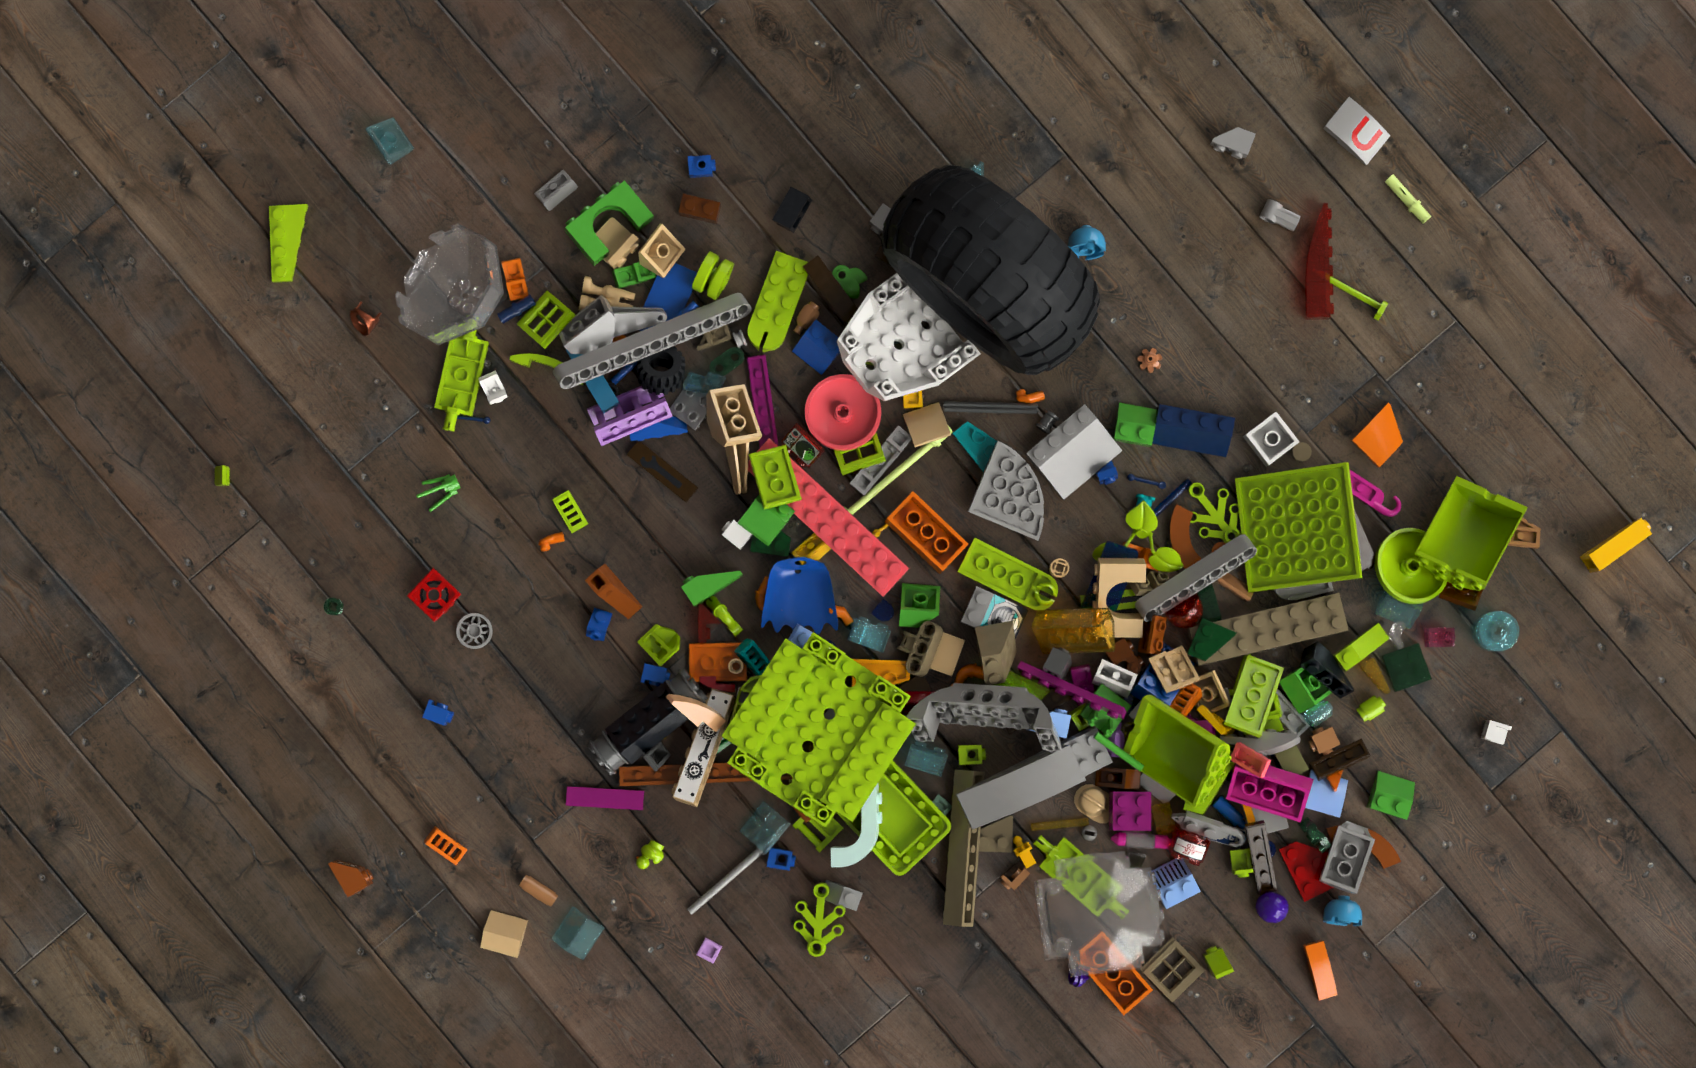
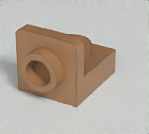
(1018, 877)

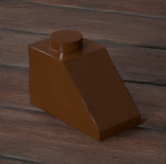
(1118, 778)

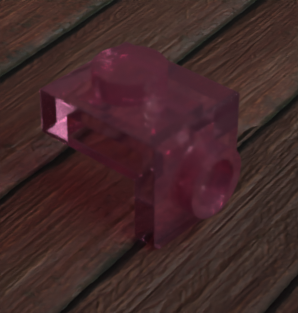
(1439, 637)

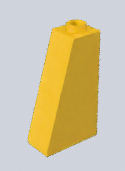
(1616, 545)

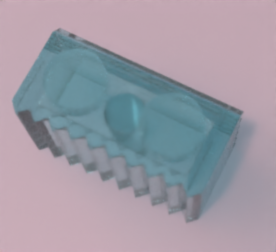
(869, 634)
(926, 759)

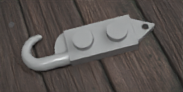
(1207, 827)

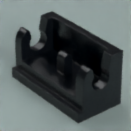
(792, 209)

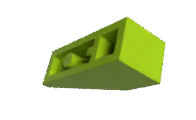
(1361, 647)

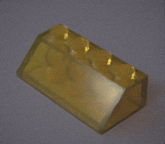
(1075, 630)

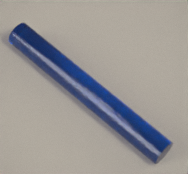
(1173, 496)

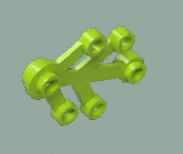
(1216, 516)
(818, 922)

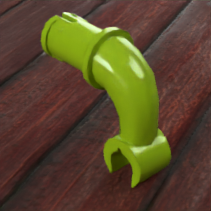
(720, 611)

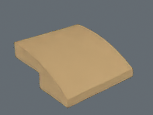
(926, 424)
(946, 654)
(1174, 669)

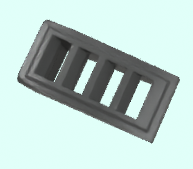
(657, 756)

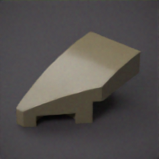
(715, 337)

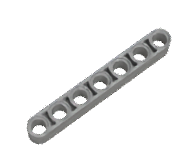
(1195, 577)

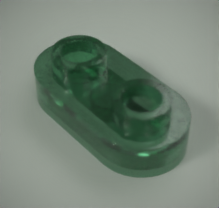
(726, 361)

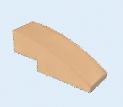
(697, 711)

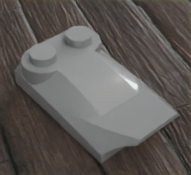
(1347, 857)

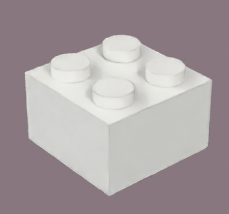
(1271, 439)

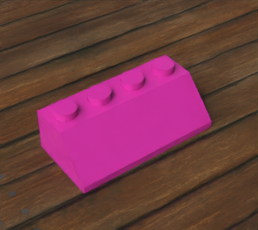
(1276, 793)

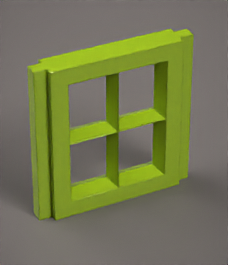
(536, 311)
(862, 462)

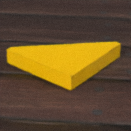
(1215, 720)

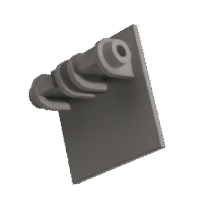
(690, 408)

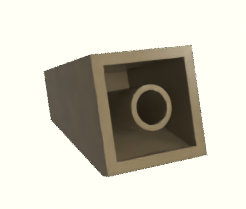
(996, 651)

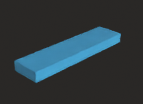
(600, 390)

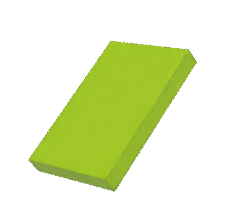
(774, 477)

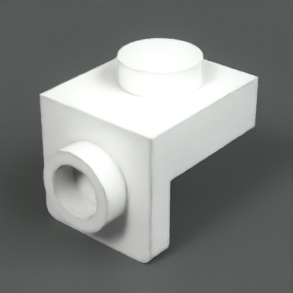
(493, 387)

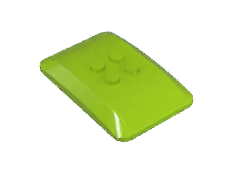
(909, 822)

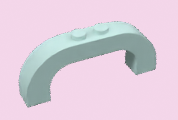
(870, 819)

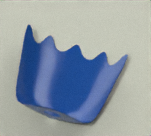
(801, 596)

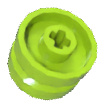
(715, 277)

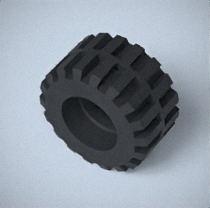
(663, 381)

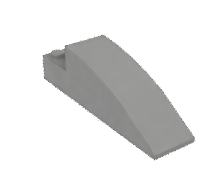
(1034, 779)

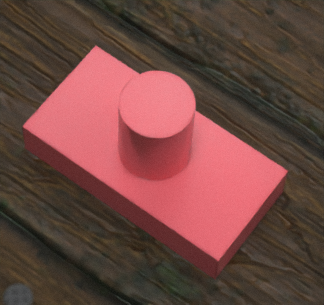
(1250, 760)

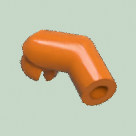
(1029, 398)
(545, 542)
(843, 614)

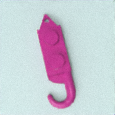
(1371, 495)

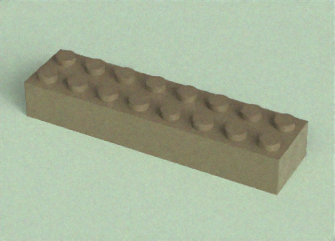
(1279, 627)

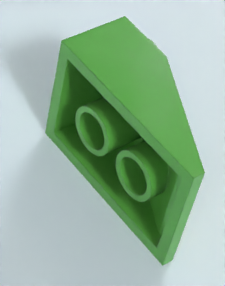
(705, 586)

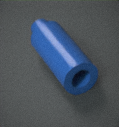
(1229, 812)

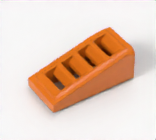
(1190, 692)
(428, 841)

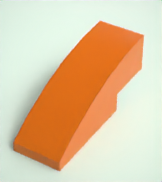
(1320, 969)

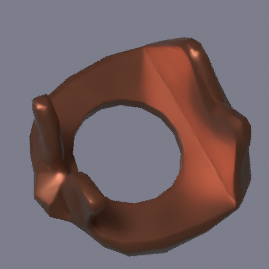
(370, 322)

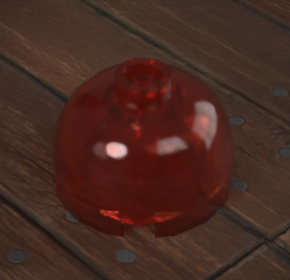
(1186, 613)

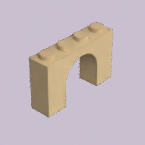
(1110, 573)

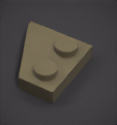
(997, 836)

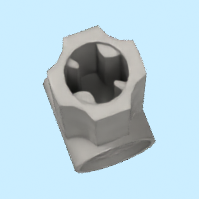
(1275, 213)

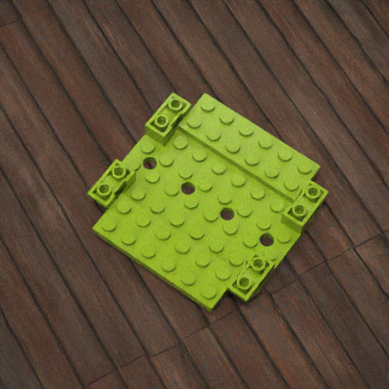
(847, 750)

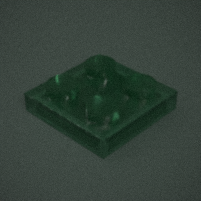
(1406, 667)

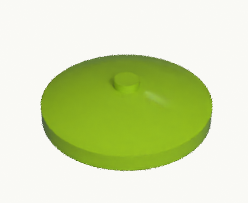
(1399, 571)

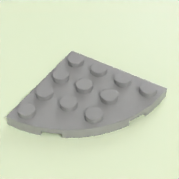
(1010, 493)

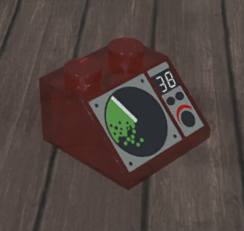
(802, 446)

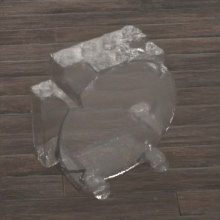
(1099, 913)

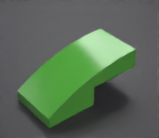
(632, 275)

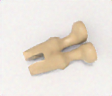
(611, 293)

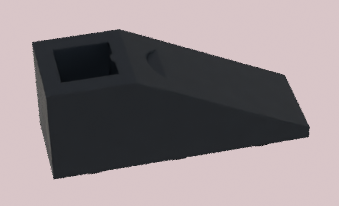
(1324, 667)

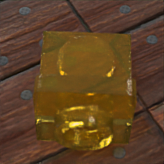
(1162, 818)

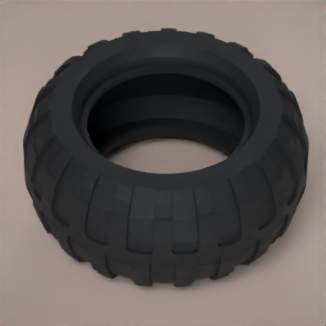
(991, 269)

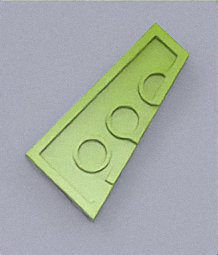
(285, 237)

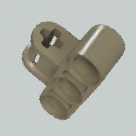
(913, 646)

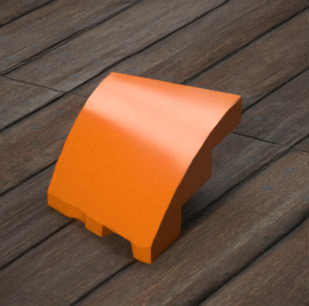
(1379, 437)

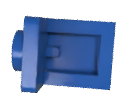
(1107, 474)
(598, 624)

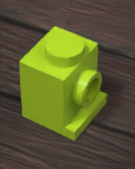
(963, 758)

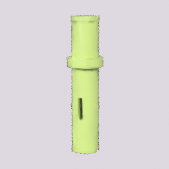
(1408, 199)

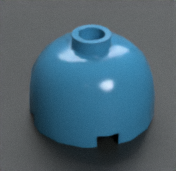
(1087, 242)
(1342, 912)

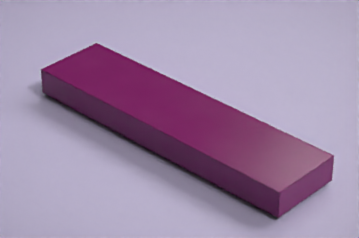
(604, 798)

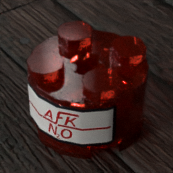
(1188, 846)

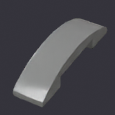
(891, 448)

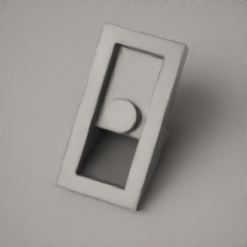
(843, 895)

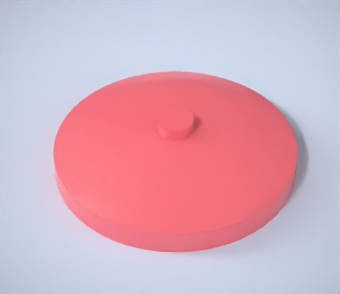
(842, 413)

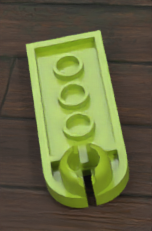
(777, 301)
(1008, 575)

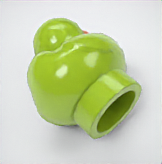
(650, 851)

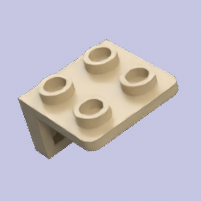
(618, 241)

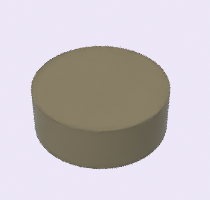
(1301, 452)

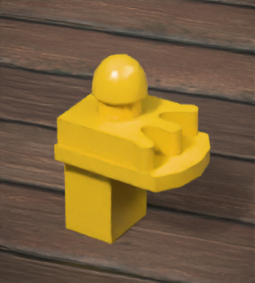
(1023, 850)

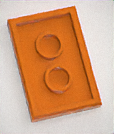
(713, 660)

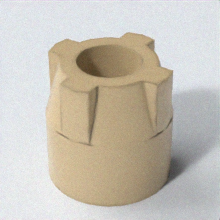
(730, 666)

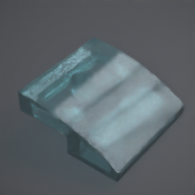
(764, 827)

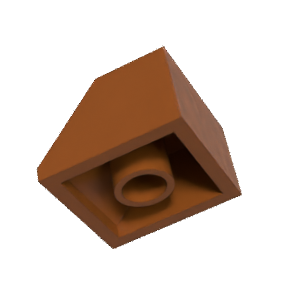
(351, 876)

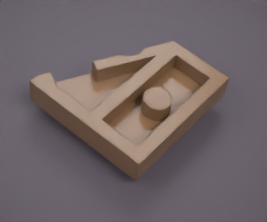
(1526, 535)

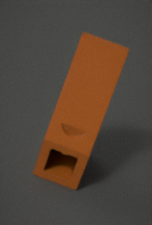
(613, 591)

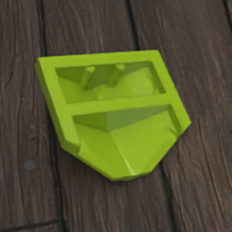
(660, 643)

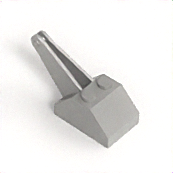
(600, 323)

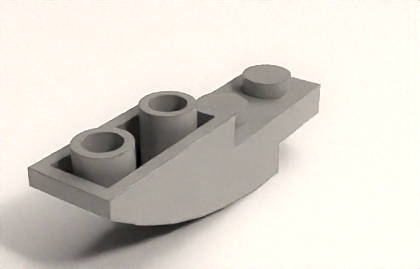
(1268, 744)

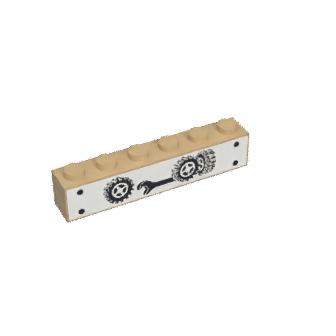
(702, 752)

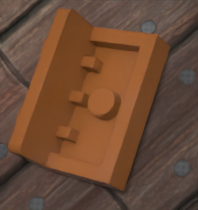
(1152, 635)

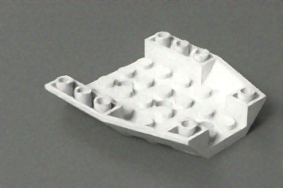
(926, 356)

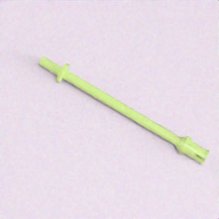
(894, 474)

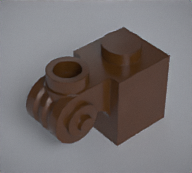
(1124, 652)

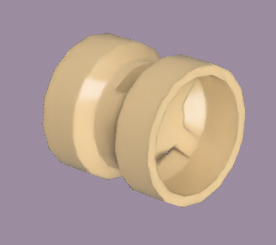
(1059, 568)

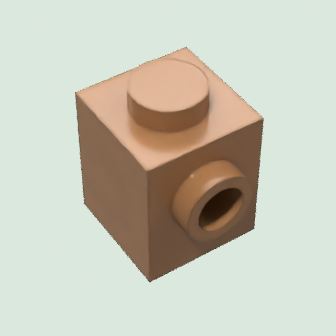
(1323, 740)

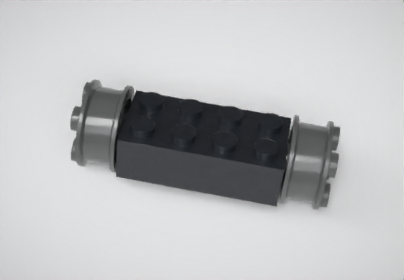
(644, 724)

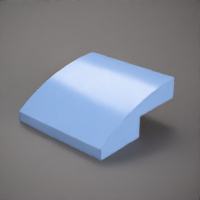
(1324, 799)

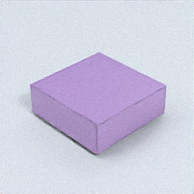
(709, 950)

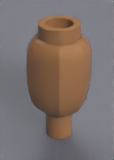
(806, 317)

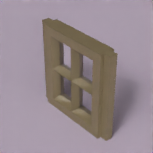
(1184, 982)

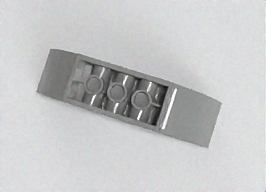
(984, 707)

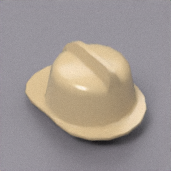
(1093, 803)

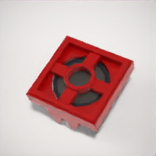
(435, 595)

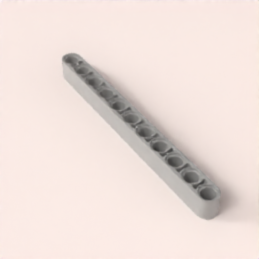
(651, 340)

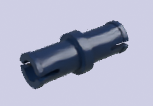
(516, 309)

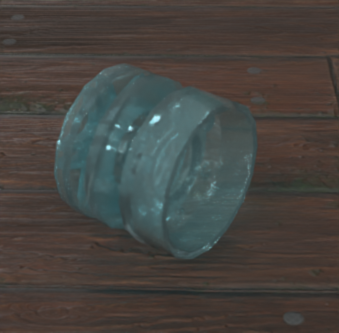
(1485, 627)

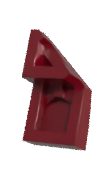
(710, 681)

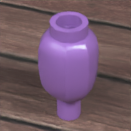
(1118, 739)

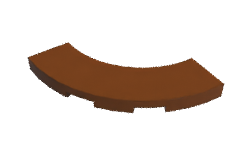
(1180, 536)
(1381, 848)

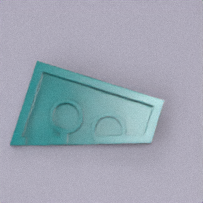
(976, 443)

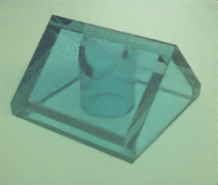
(390, 140)
(1398, 611)
(578, 933)

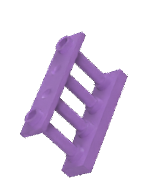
(631, 421)

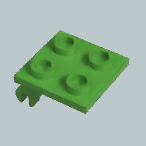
(1100, 718)

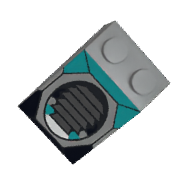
(990, 609)

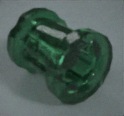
(327, 605)

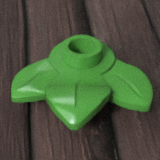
(851, 280)

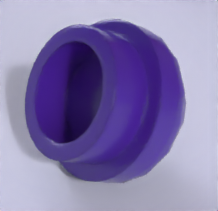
(1077, 981)

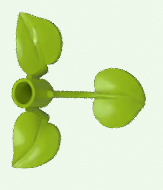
(1144, 521)

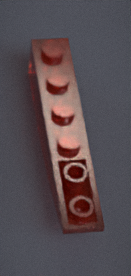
(1319, 271)

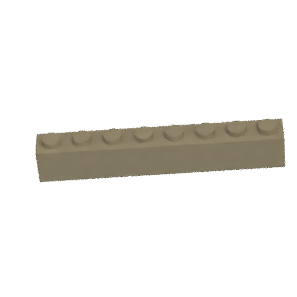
(962, 857)

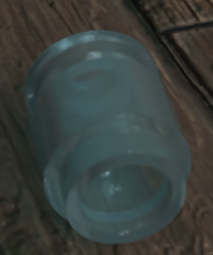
(1318, 713)

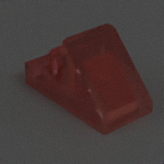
(705, 617)

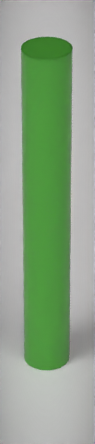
(1118, 751)

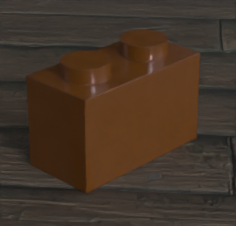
(699, 208)

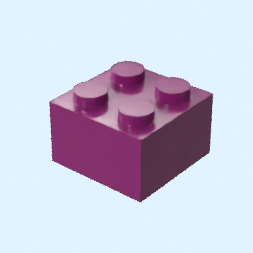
(1130, 810)

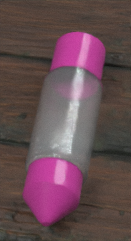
(1141, 840)

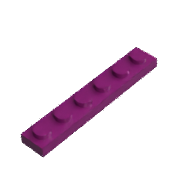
(1078, 694)

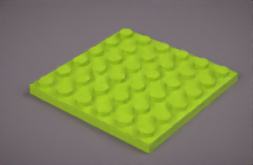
(1299, 526)

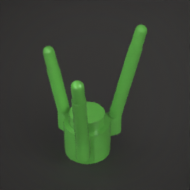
(449, 483)

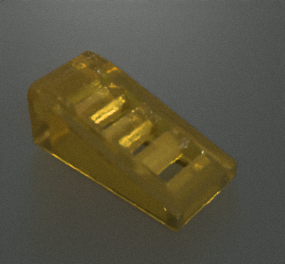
(1373, 671)

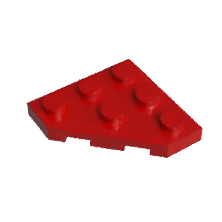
(1305, 867)

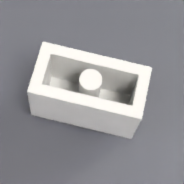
(1115, 678)

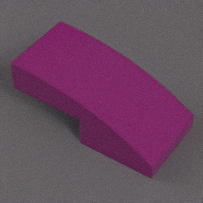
(1082, 678)

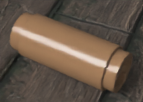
(538, 890)

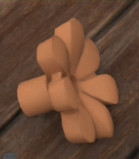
(1146, 363)

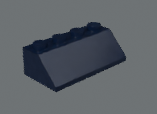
(1193, 430)

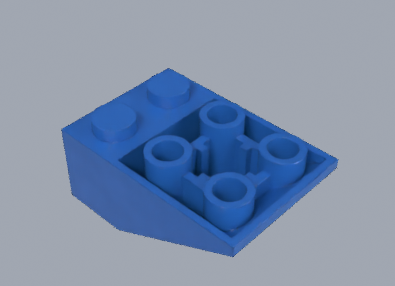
(1149, 683)

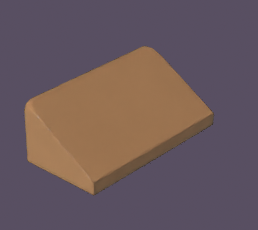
(1235, 586)

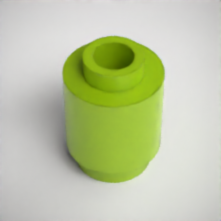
(1371, 708)

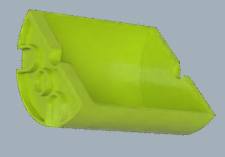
(1469, 535)
(1177, 751)

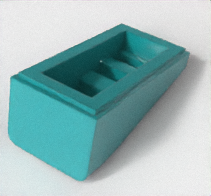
(745, 650)

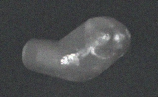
(1395, 633)

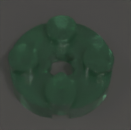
(1314, 835)

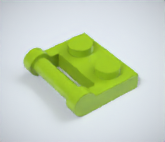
(829, 832)

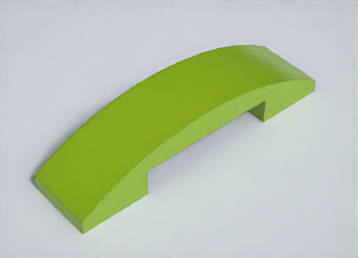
(526, 359)

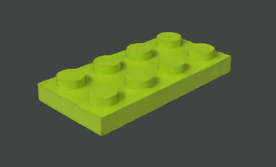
(1253, 696)

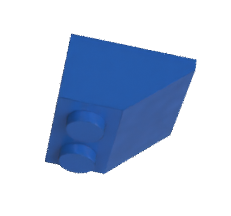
(817, 347)

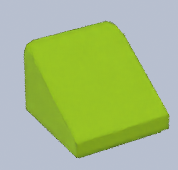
(222, 475)

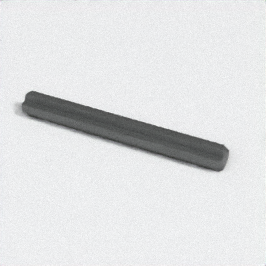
(990, 407)

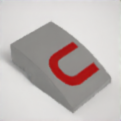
(1357, 131)

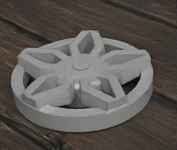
(474, 631)

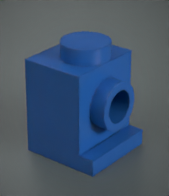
(695, 171)
(654, 674)
(438, 713)
(773, 861)

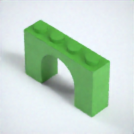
(620, 199)

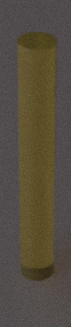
(1059, 824)

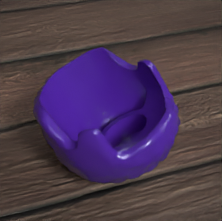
(1272, 907)

